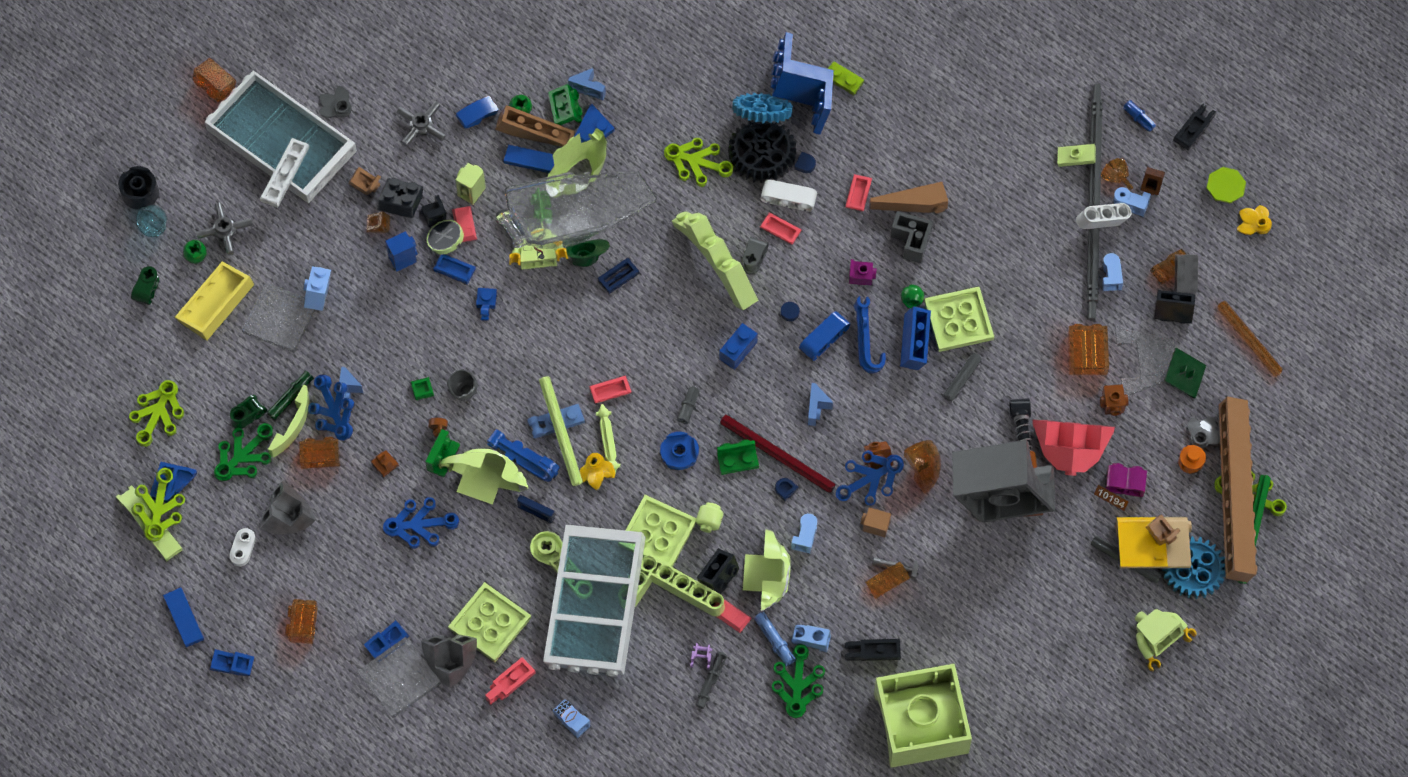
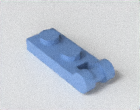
(571, 415)

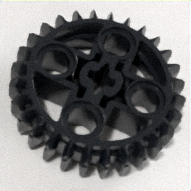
(764, 150)

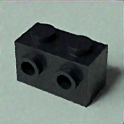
(1174, 306)
(719, 571)

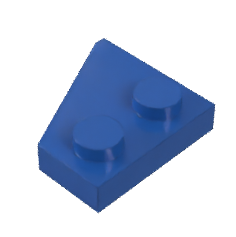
(592, 120)
(181, 478)

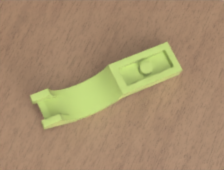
(167, 544)

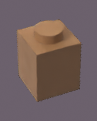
(876, 522)

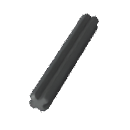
(1113, 552)

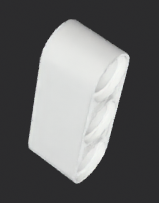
(788, 195)
(1103, 216)

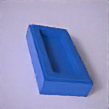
(454, 268)

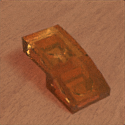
(1165, 270)
(888, 580)

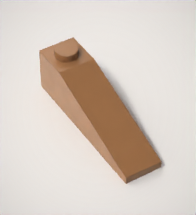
(527, 126)
(919, 199)

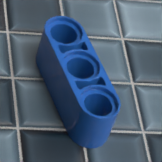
(826, 333)

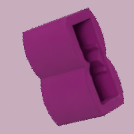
(1126, 480)

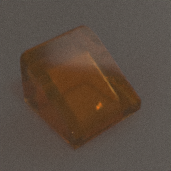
(378, 223)

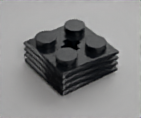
(400, 197)

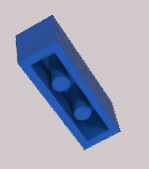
(915, 338)

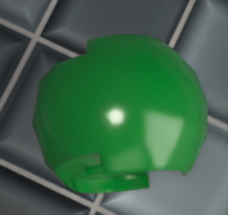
(523, 101)
(197, 256)
(912, 296)

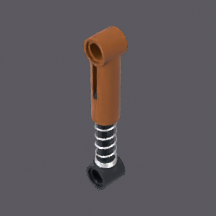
(1021, 412)

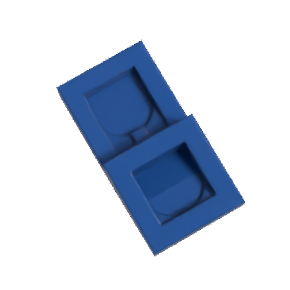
(475, 112)
(383, 641)
(232, 663)

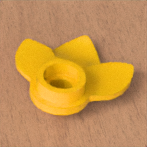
(1252, 220)
(595, 473)

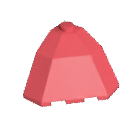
(1072, 445)

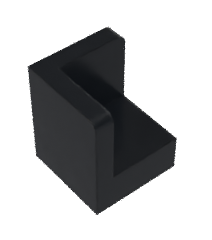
(434, 212)

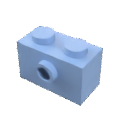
(316, 288)

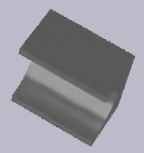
(1001, 482)

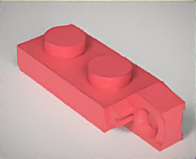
(510, 680)

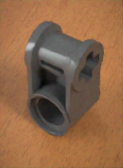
(754, 254)

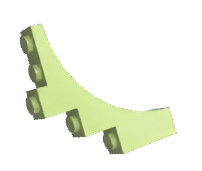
(714, 249)

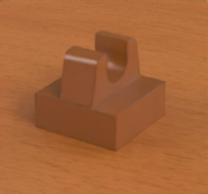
(384, 463)

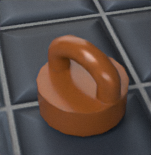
(437, 424)

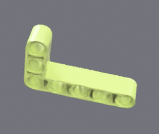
(671, 583)

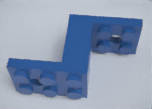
(802, 83)

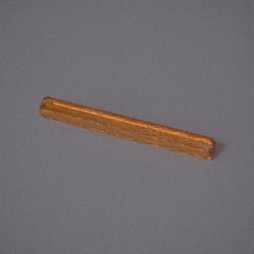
(1250, 338)

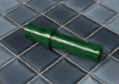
(287, 398)

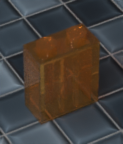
(1088, 350)

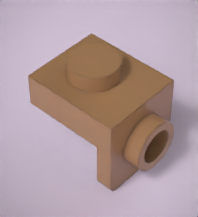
(364, 181)
(1162, 530)

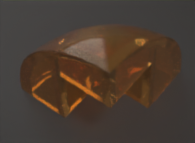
(926, 462)

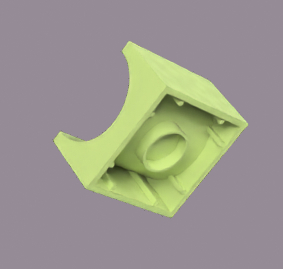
(923, 715)

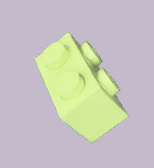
(470, 183)

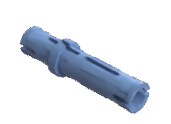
(779, 646)

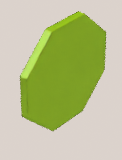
(1226, 185)

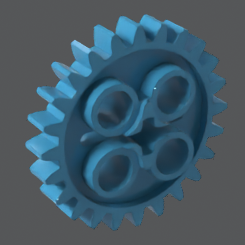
(762, 108)
(1191, 583)

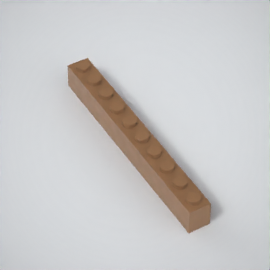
(1237, 489)

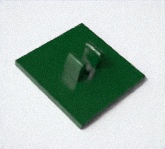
(1185, 373)

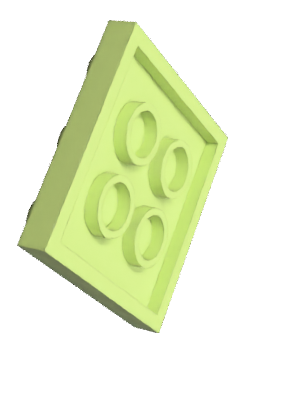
(959, 319)
(663, 527)
(491, 620)

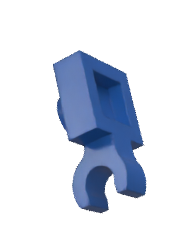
(486, 300)

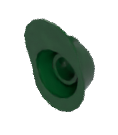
(587, 252)

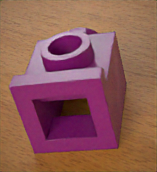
(861, 278)

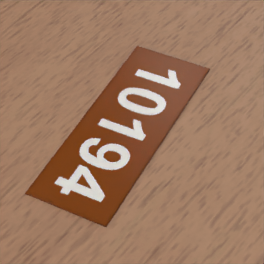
(1111, 497)

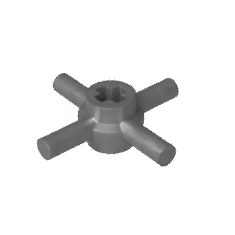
(417, 125)
(224, 234)

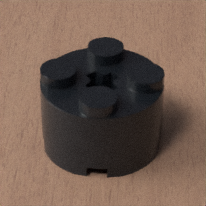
(138, 187)

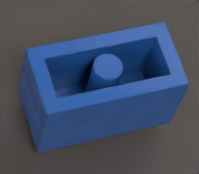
(401, 251)
(738, 346)

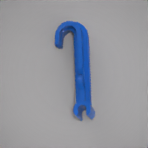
(864, 338)
(532, 462)

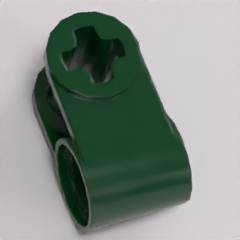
(145, 288)
(249, 409)

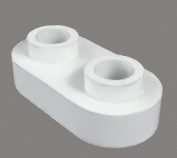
(242, 546)

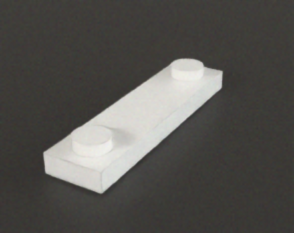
(284, 173)

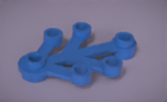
(342, 429)
(872, 475)
(418, 524)

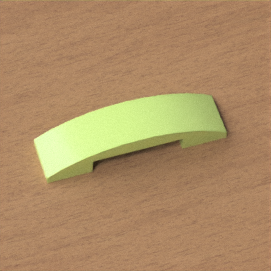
(282, 442)

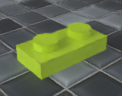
(846, 79)

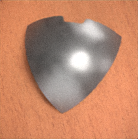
(286, 512)
(449, 656)

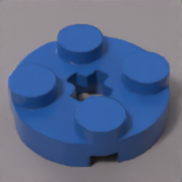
(682, 461)

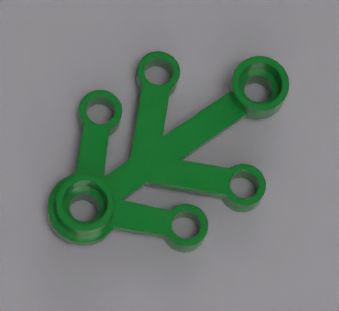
(242, 455)
(798, 684)

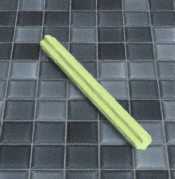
(560, 430)

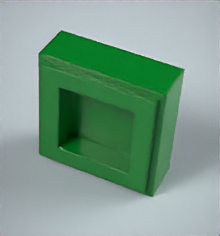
(422, 388)

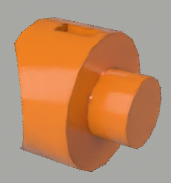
(1192, 459)

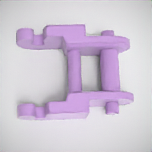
(694, 654)

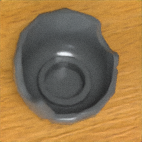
(462, 384)

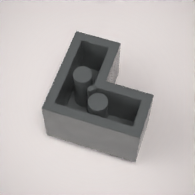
(915, 232)

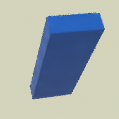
(529, 159)
(183, 617)

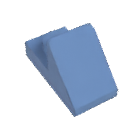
(583, 83)
(352, 384)
(818, 401)

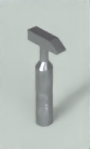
(886, 564)

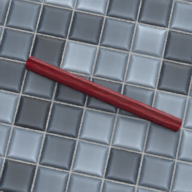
(778, 454)

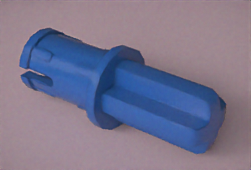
(1139, 115)

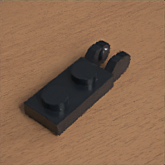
(1193, 128)
(874, 650)

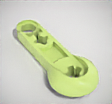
(549, 557)

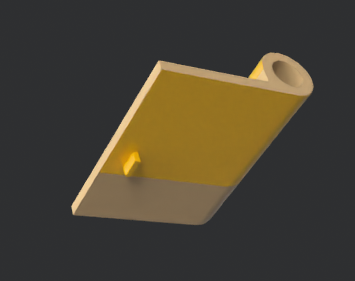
(1141, 550)

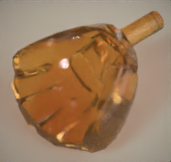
(1116, 172)

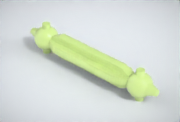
(607, 436)

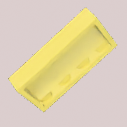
(215, 300)

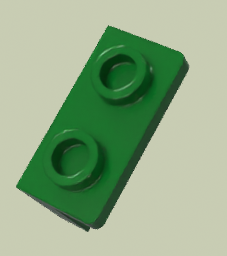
(565, 105)
(441, 449)
(737, 457)

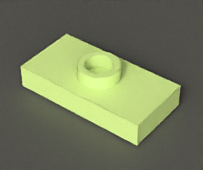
(1076, 155)

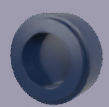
(790, 311)

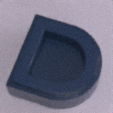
(806, 163)
(785, 488)

